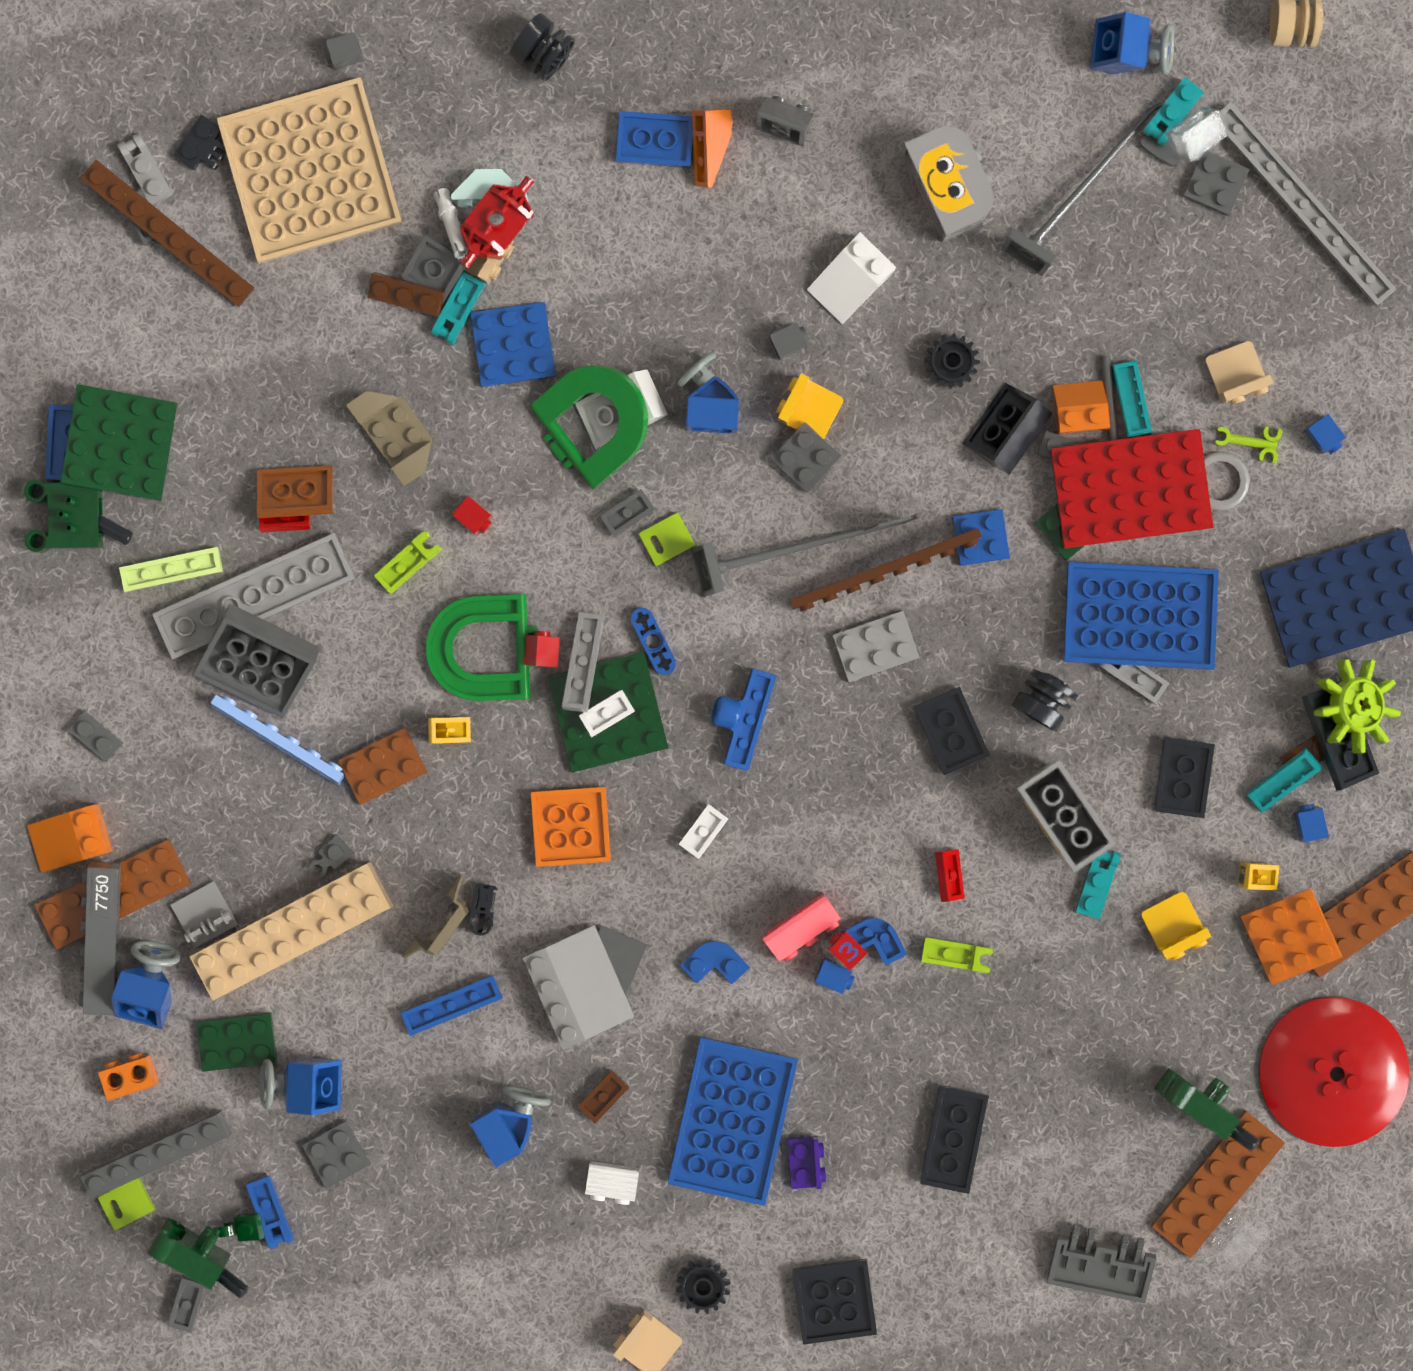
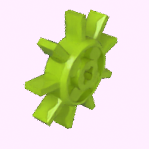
(1357, 705)

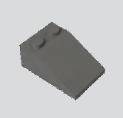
(784, 120)

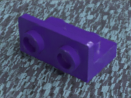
(805, 1162)

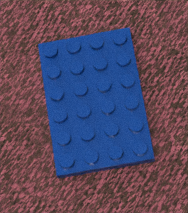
(1141, 615)
(732, 1121)

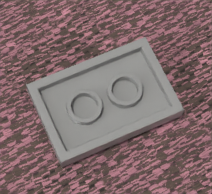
(876, 646)

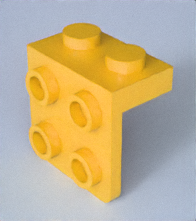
(809, 404)
(1175, 926)

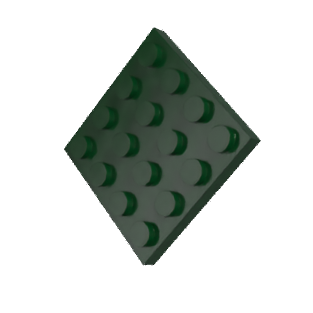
(118, 443)
(628, 738)

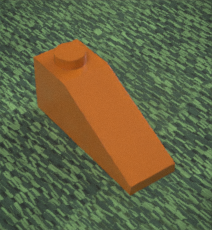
(710, 142)

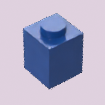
(1325, 435)
(1310, 823)
(834, 976)

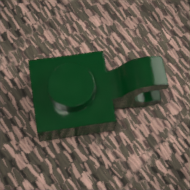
(246, 1227)

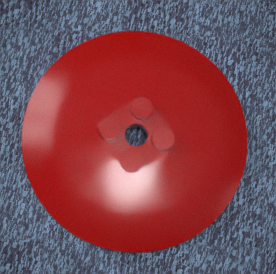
(1299, 1062)

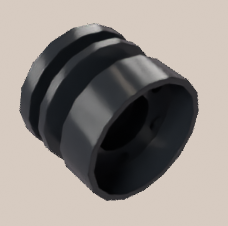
(539, 45)
(1044, 699)

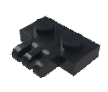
(201, 145)

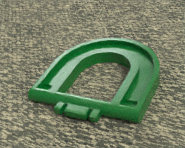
(631, 412)
(476, 610)

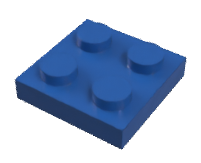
(992, 545)

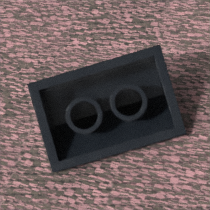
(1007, 428)

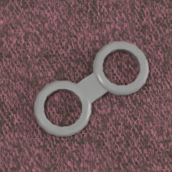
(1230, 459)

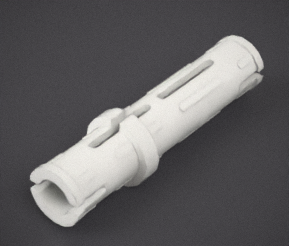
(448, 214)

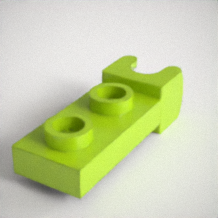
(406, 563)
(955, 954)

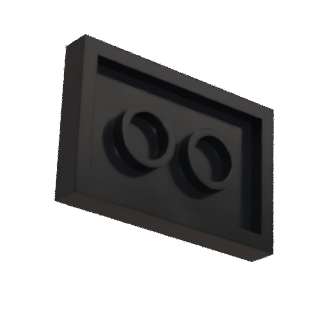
(951, 731)
(1184, 777)

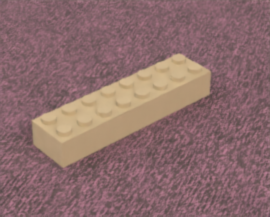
(291, 931)

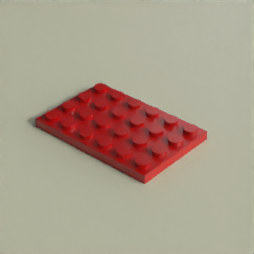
(1131, 488)

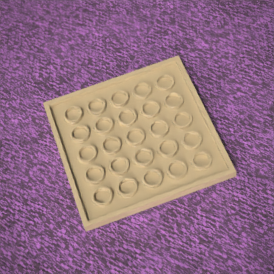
(309, 170)

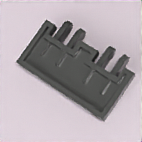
(1101, 1270)

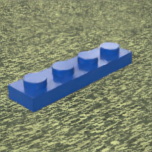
(451, 1005)

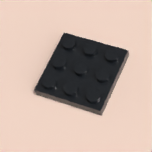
(834, 1301)

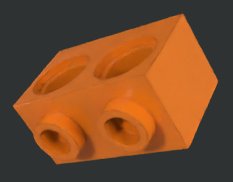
(130, 1081)

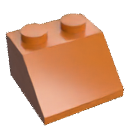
(1080, 407)

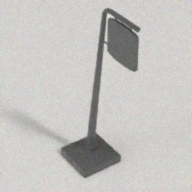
(1029, 249)
(710, 569)

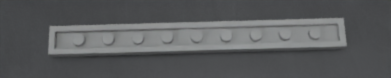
(1305, 206)

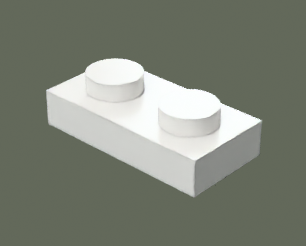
(606, 713)
(703, 831)

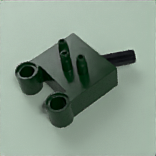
(73, 518)
(1206, 1107)
(195, 1256)

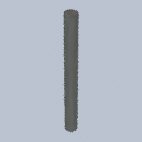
(1109, 390)

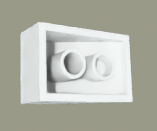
(851, 278)
(602, 416)

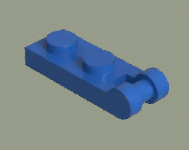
(267, 1203)

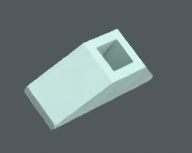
(478, 184)

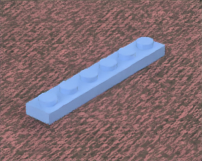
(286, 744)

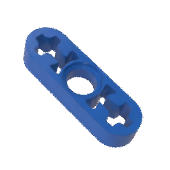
(650, 621)

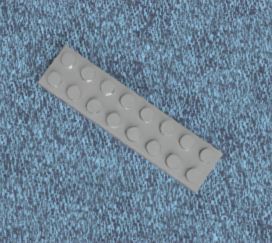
(258, 591)

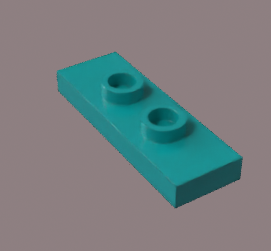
(1131, 399)
(1283, 780)

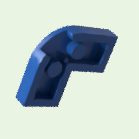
(880, 934)
(715, 955)

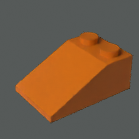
(70, 838)

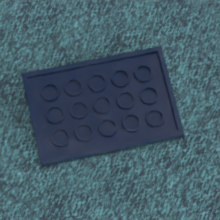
(1342, 598)

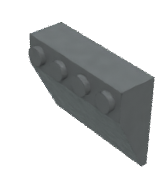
(256, 661)

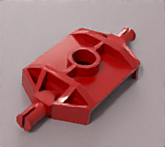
(492, 240)

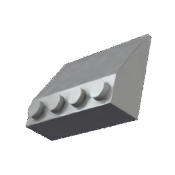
(578, 987)

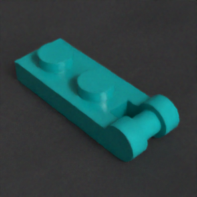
(1174, 110)
(458, 307)
(1097, 885)

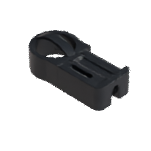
(482, 904)

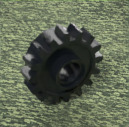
(952, 374)
(703, 1272)

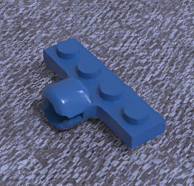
(744, 717)

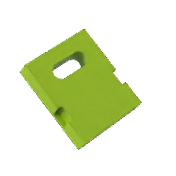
(672, 536)
(132, 1201)

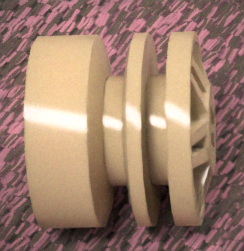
(1295, 20)

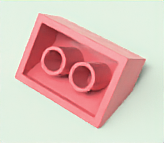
(801, 928)

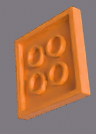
(570, 826)
(1291, 936)

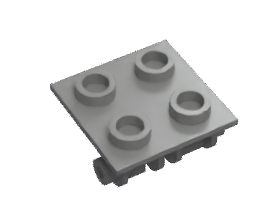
(204, 914)

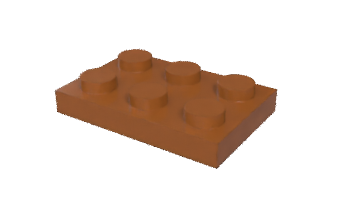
(295, 491)
(382, 766)

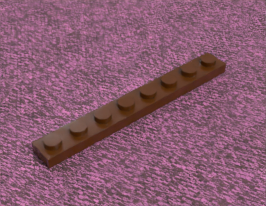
(167, 233)
(896, 566)

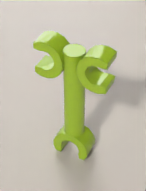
(1268, 444)

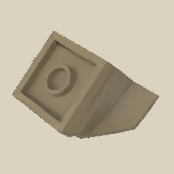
(395, 432)
(442, 936)

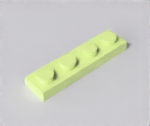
(171, 569)

